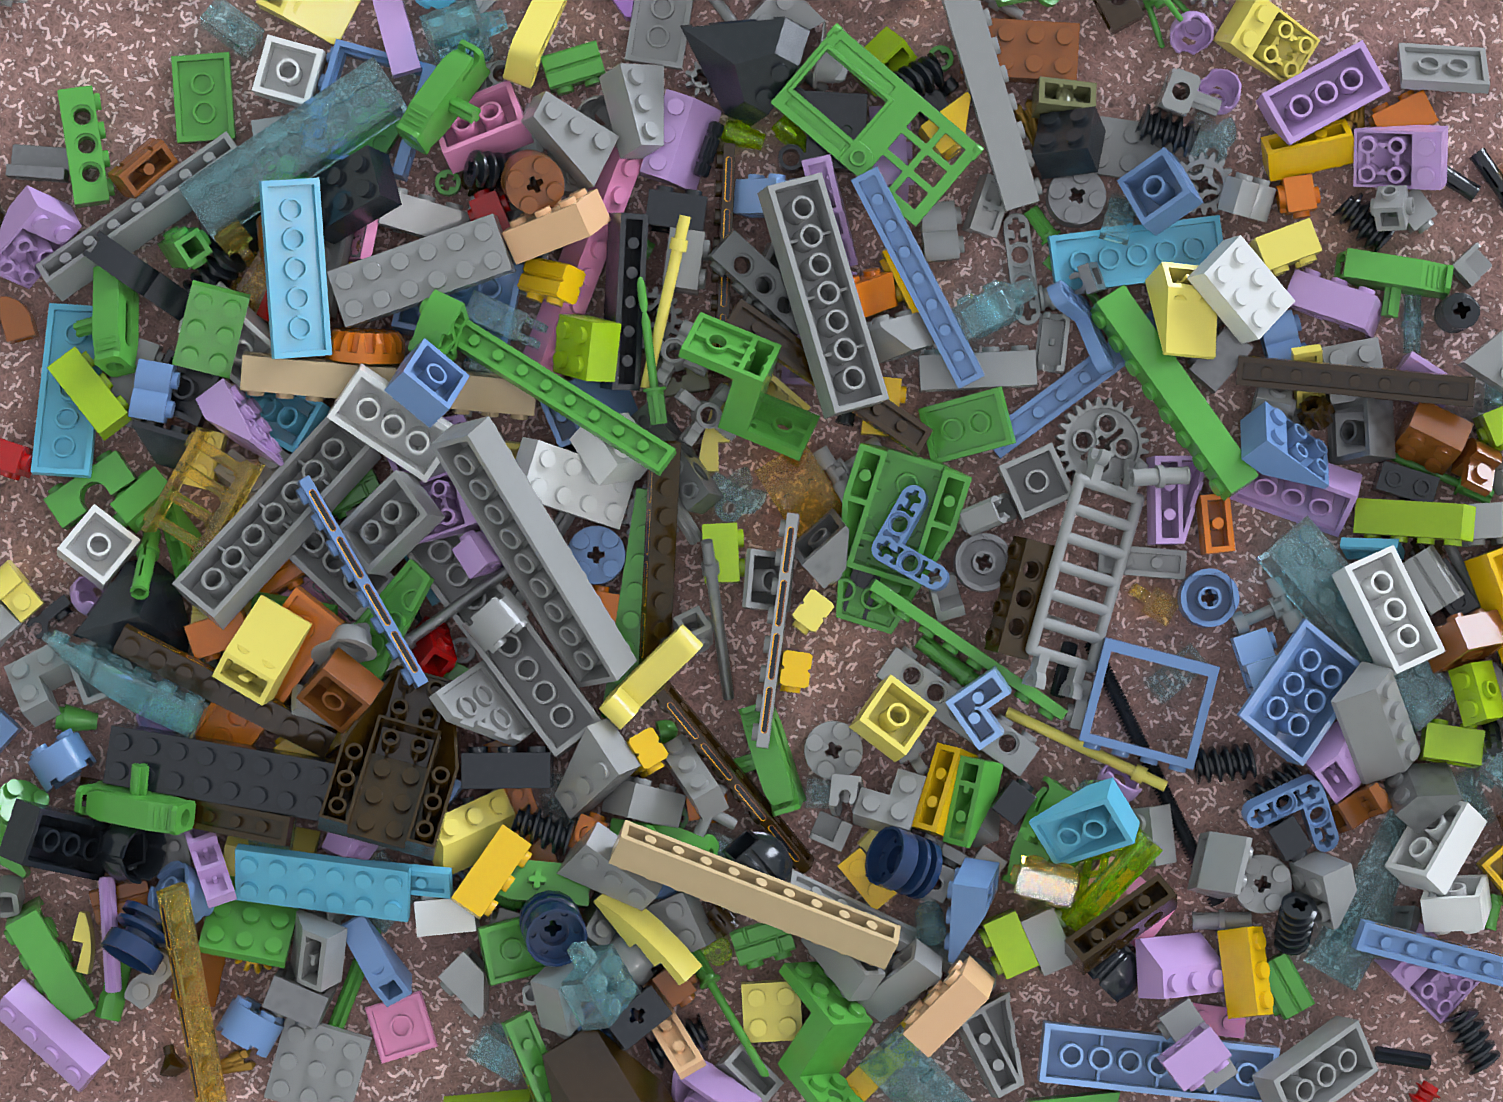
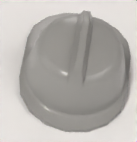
(827, 68)
(351, 638)

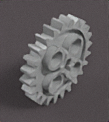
(1087, 422)

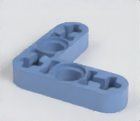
(1078, 309)
(899, 539)
(1304, 803)

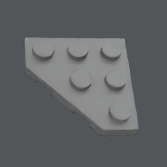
(482, 705)

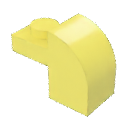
(17, 592)

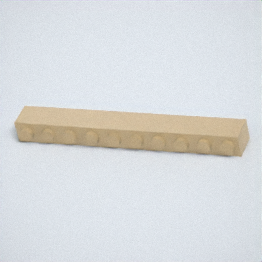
(328, 378)
(755, 894)

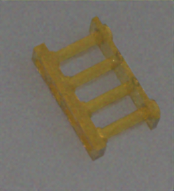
(230, 497)

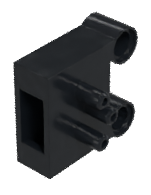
(843, 109)

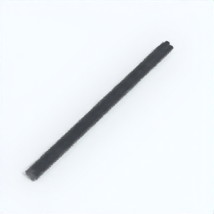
(1135, 732)

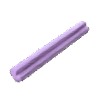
(108, 914)

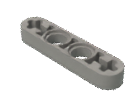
(1021, 269)

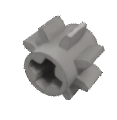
(697, 85)

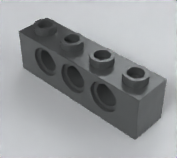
(722, 260)
(696, 486)

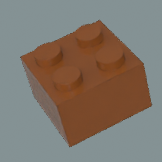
(1432, 437)
(1468, 639)
(340, 690)

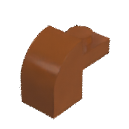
(17, 321)
(1477, 466)
(1359, 806)

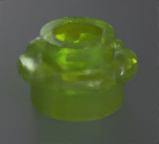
(718, 959)

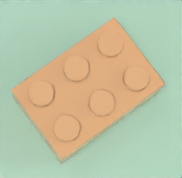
(556, 227)
(948, 1005)

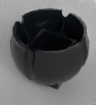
(760, 852)
(131, 853)
(1117, 974)

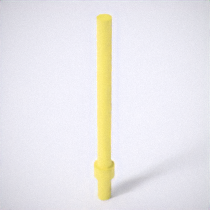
(677, 245)
(1138, 773)

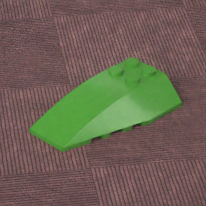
(870, 494)

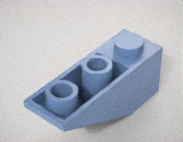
(378, 961)

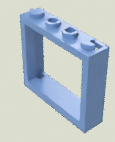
(336, 60)
(1148, 755)

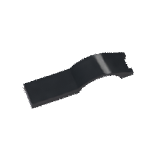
(139, 276)

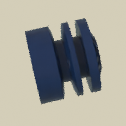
(903, 862)
(137, 942)
(550, 943)

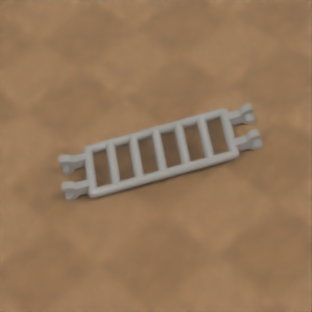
(1092, 480)

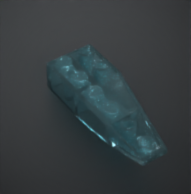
(132, 688)
(1372, 901)
(908, 1073)

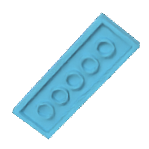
(1182, 242)
(295, 268)
(62, 433)
(323, 882)

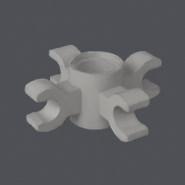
(673, 365)
(693, 431)

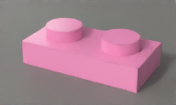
(1218, 1020)

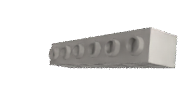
(1013, 760)

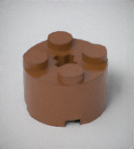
(516, 181)

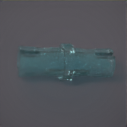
(1412, 324)

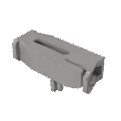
(1194, 98)

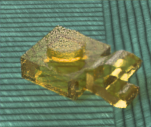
(235, 239)
(1157, 604)

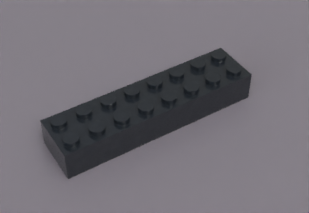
(220, 770)

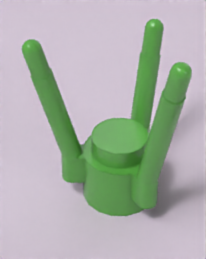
(1160, 4)

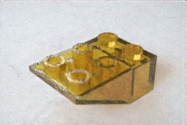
(799, 489)

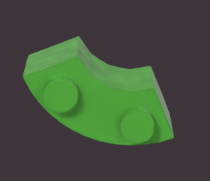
(440, 323)

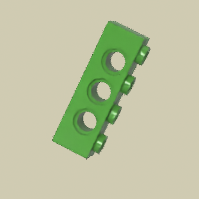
(84, 192)

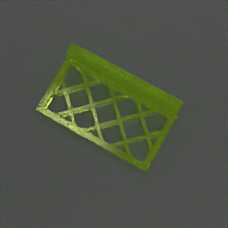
(1111, 879)

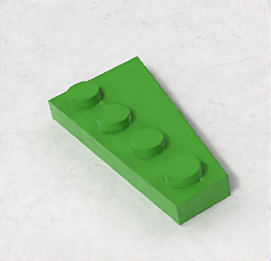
(402, 600)

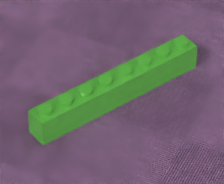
(1173, 393)

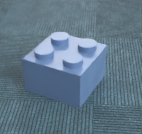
(1160, 191)
(427, 383)

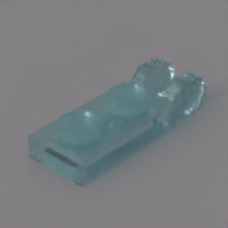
(502, 319)

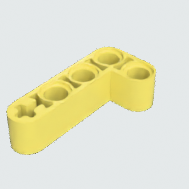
(531, 41)
(650, 676)

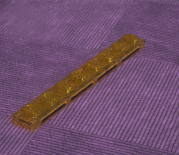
(191, 993)

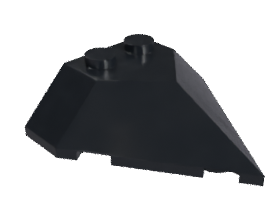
(748, 61)
(158, 615)

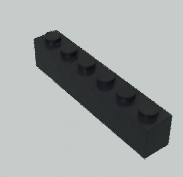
(623, 267)

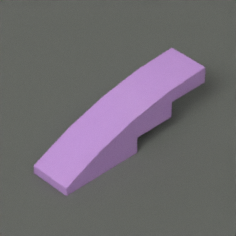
(397, 37)
(825, 165)
(210, 867)

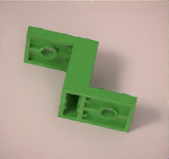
(750, 364)
(825, 1038)

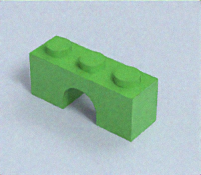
(68, 500)

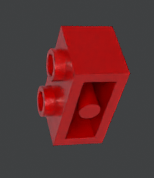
(15, 460)

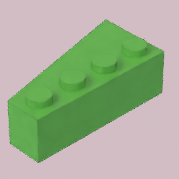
(49, 960)

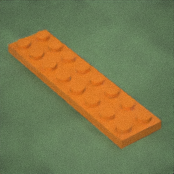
(228, 726)

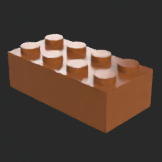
(1036, 49)

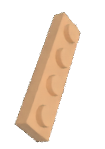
(677, 1042)

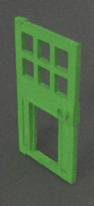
(885, 127)

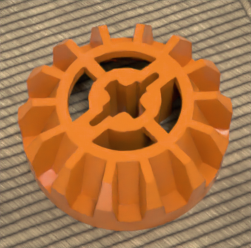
(367, 346)

